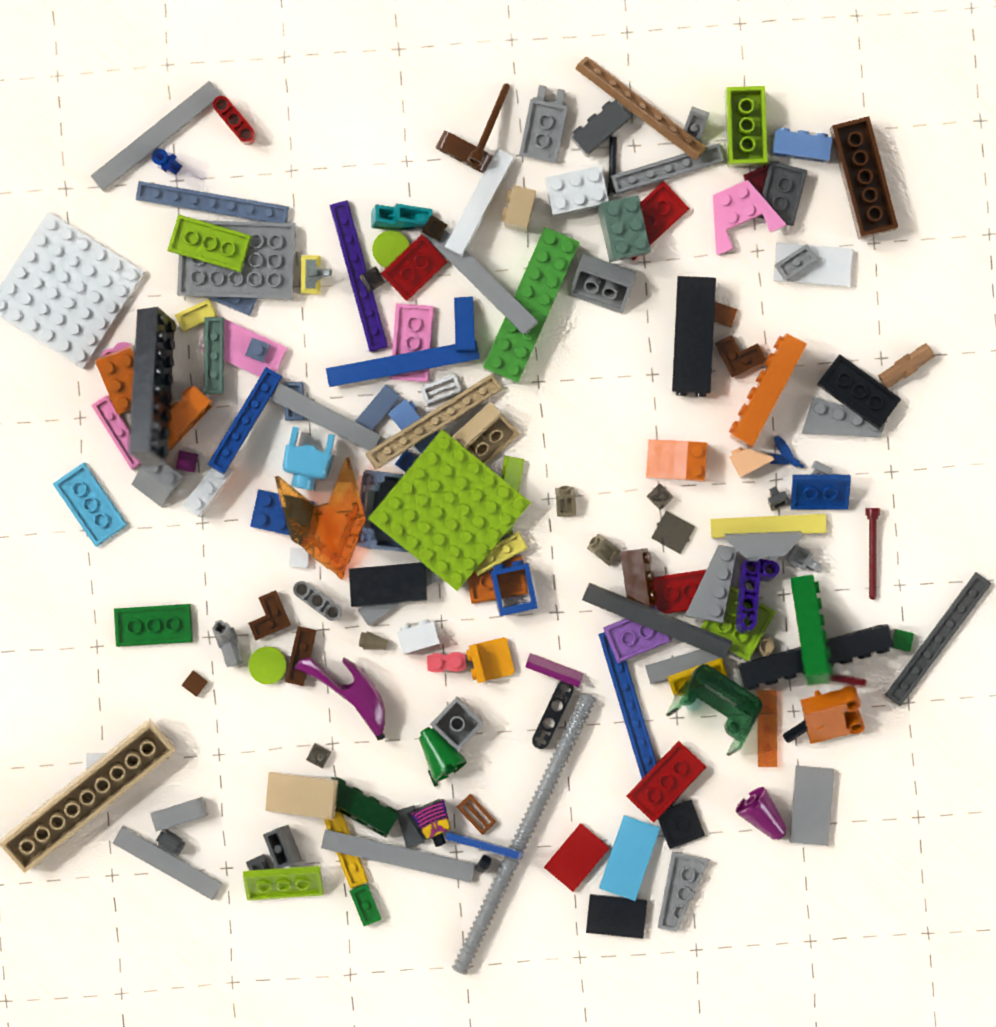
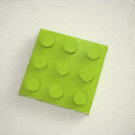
(742, 644)

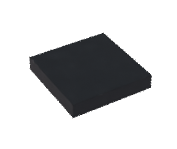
(680, 824)

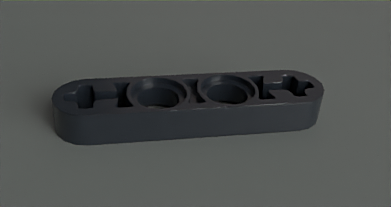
(550, 713)

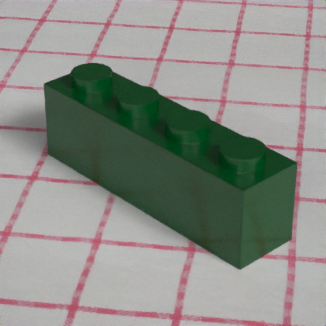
(364, 809)

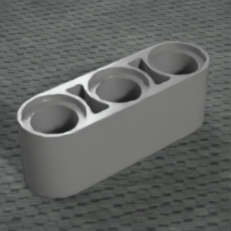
(308, 599)
(179, 814)

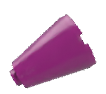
(762, 813)

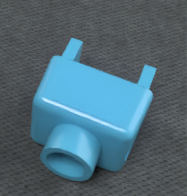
(307, 462)

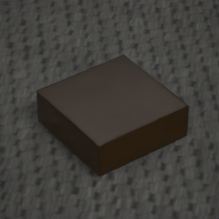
(434, 228)

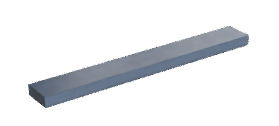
(211, 203)

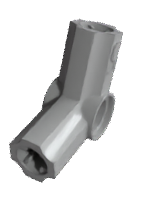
(227, 642)

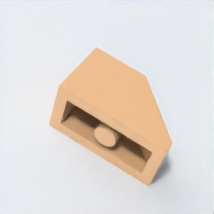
(748, 460)

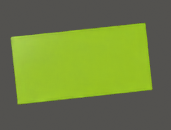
(209, 243)
(283, 883)

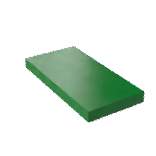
(153, 625)

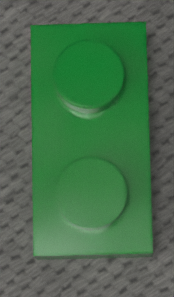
(365, 904)

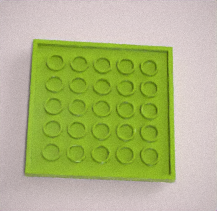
(449, 510)

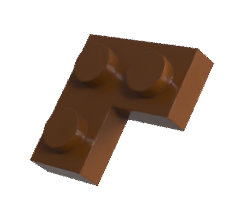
(736, 360)
(274, 619)

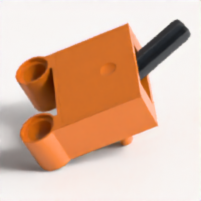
(826, 717)

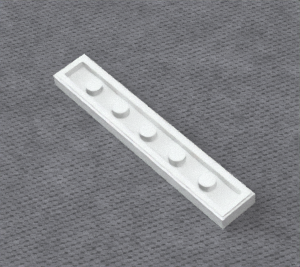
(479, 202)

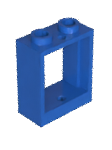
(519, 607)

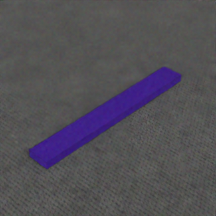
(355, 267)

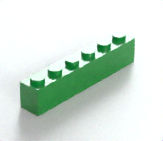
(810, 630)

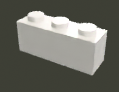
(207, 491)

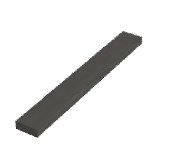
(657, 620)
(937, 639)

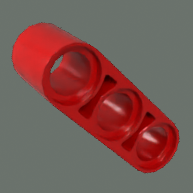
(238, 128)

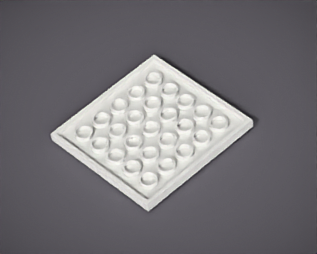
(66, 290)

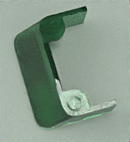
(724, 696)

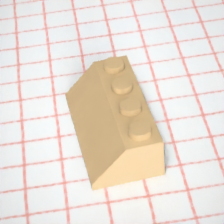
(486, 433)

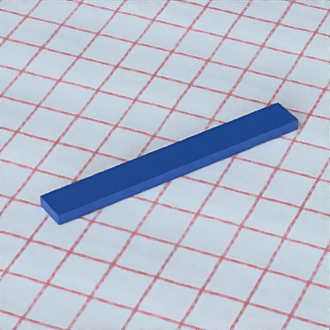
(398, 364)
(630, 709)

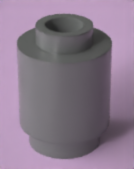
(170, 842)

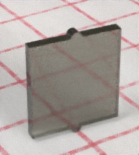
(673, 532)

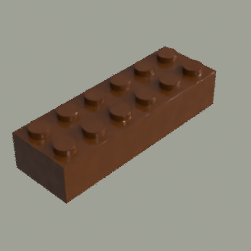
(863, 177)

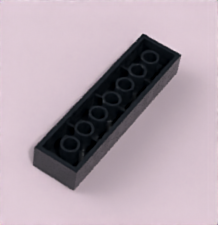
(152, 387)
(790, 662)

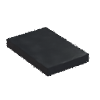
(616, 916)

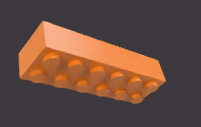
(767, 391)

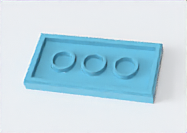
(90, 504)
(629, 858)

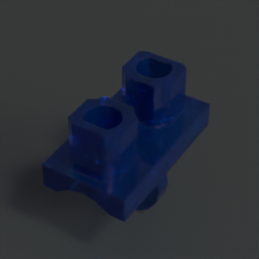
(166, 161)

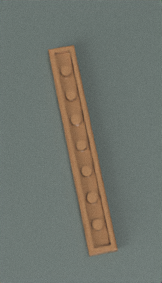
(641, 108)

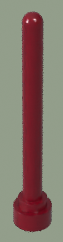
(872, 515)

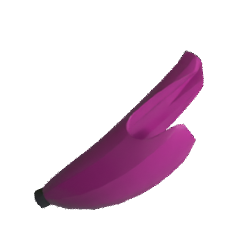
(360, 693)

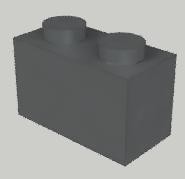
(282, 847)

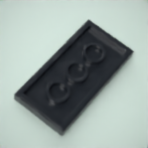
(859, 391)
(388, 584)

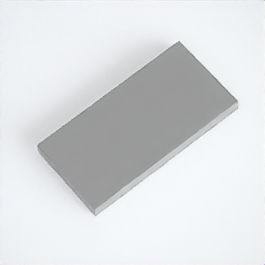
(811, 805)

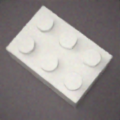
(576, 191)

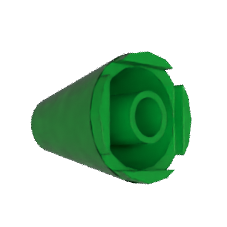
(440, 755)

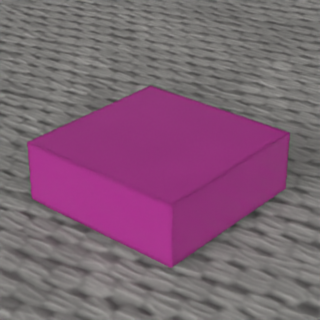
(187, 461)

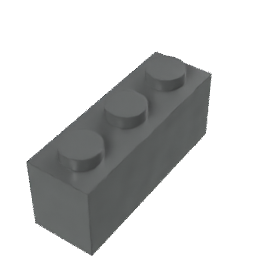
(600, 127)

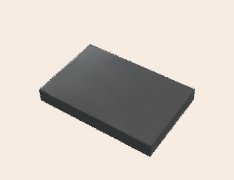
(784, 190)

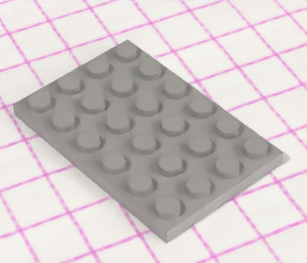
(265, 273)

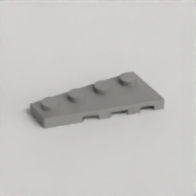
(713, 592)

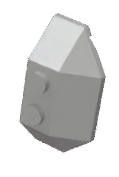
(763, 543)

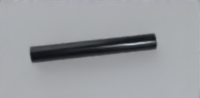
(612, 162)

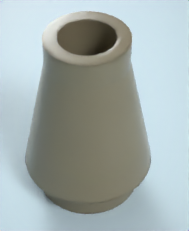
(370, 641)

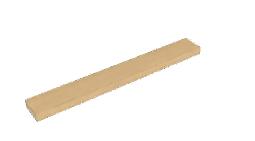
(433, 421)

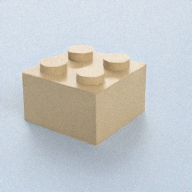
(520, 208)

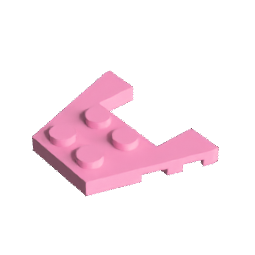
(738, 206)

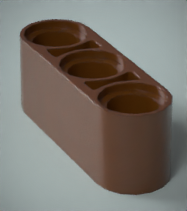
(460, 150)

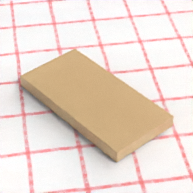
(301, 795)

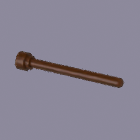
(477, 156)

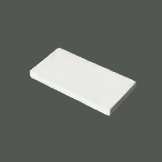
(830, 269)

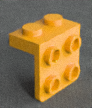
(490, 660)

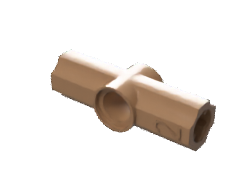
(906, 365)

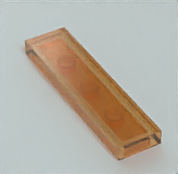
(767, 729)

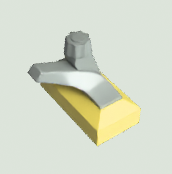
(312, 273)

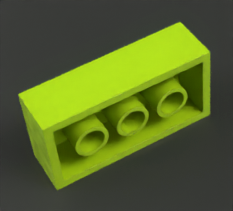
(746, 126)

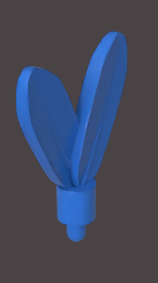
(786, 455)

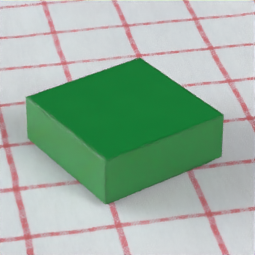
(902, 640)

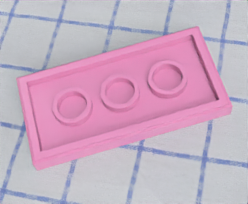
(412, 333)
(236, 344)

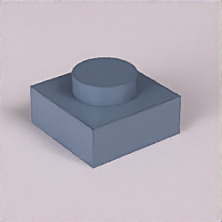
(257, 350)

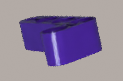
(752, 596)

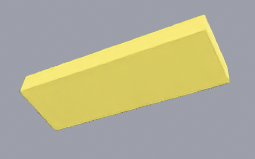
(502, 552)

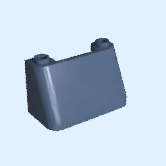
(373, 490)

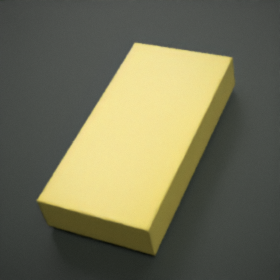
(195, 315)

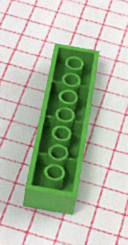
(537, 295)

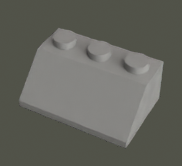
(602, 283)

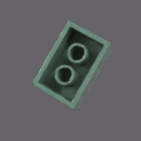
(623, 228)

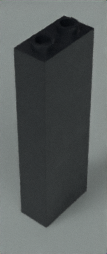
(693, 335)

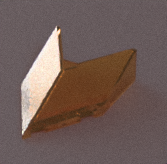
(329, 529)

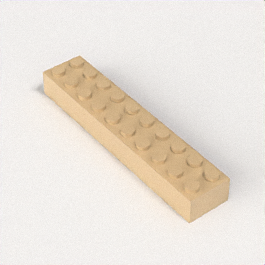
(87, 795)

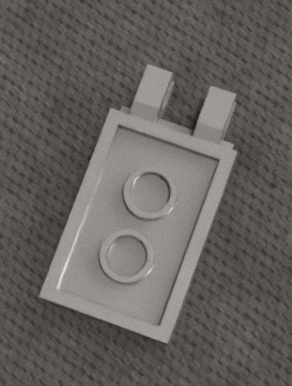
(544, 127)

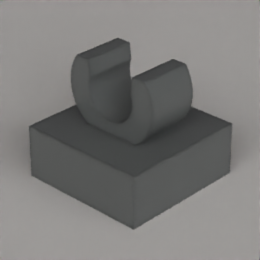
(777, 499)
(258, 863)

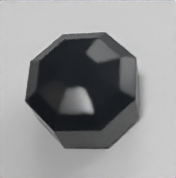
(483, 864)

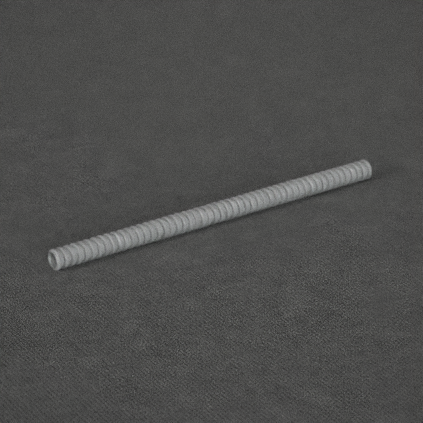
(523, 833)

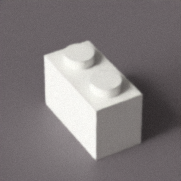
(418, 636)

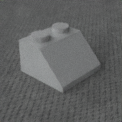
(157, 482)

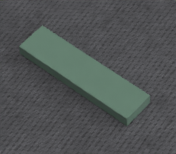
(214, 355)

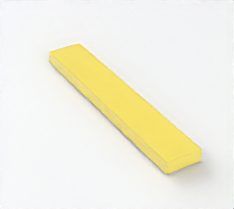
(805, 523)

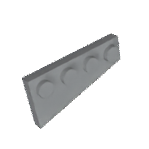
(838, 420)
(681, 882)

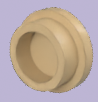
(766, 646)

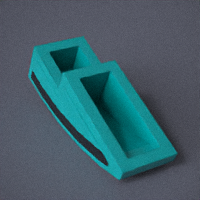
(399, 217)

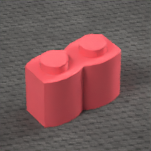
(440, 662)

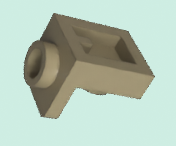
(565, 501)
(603, 549)

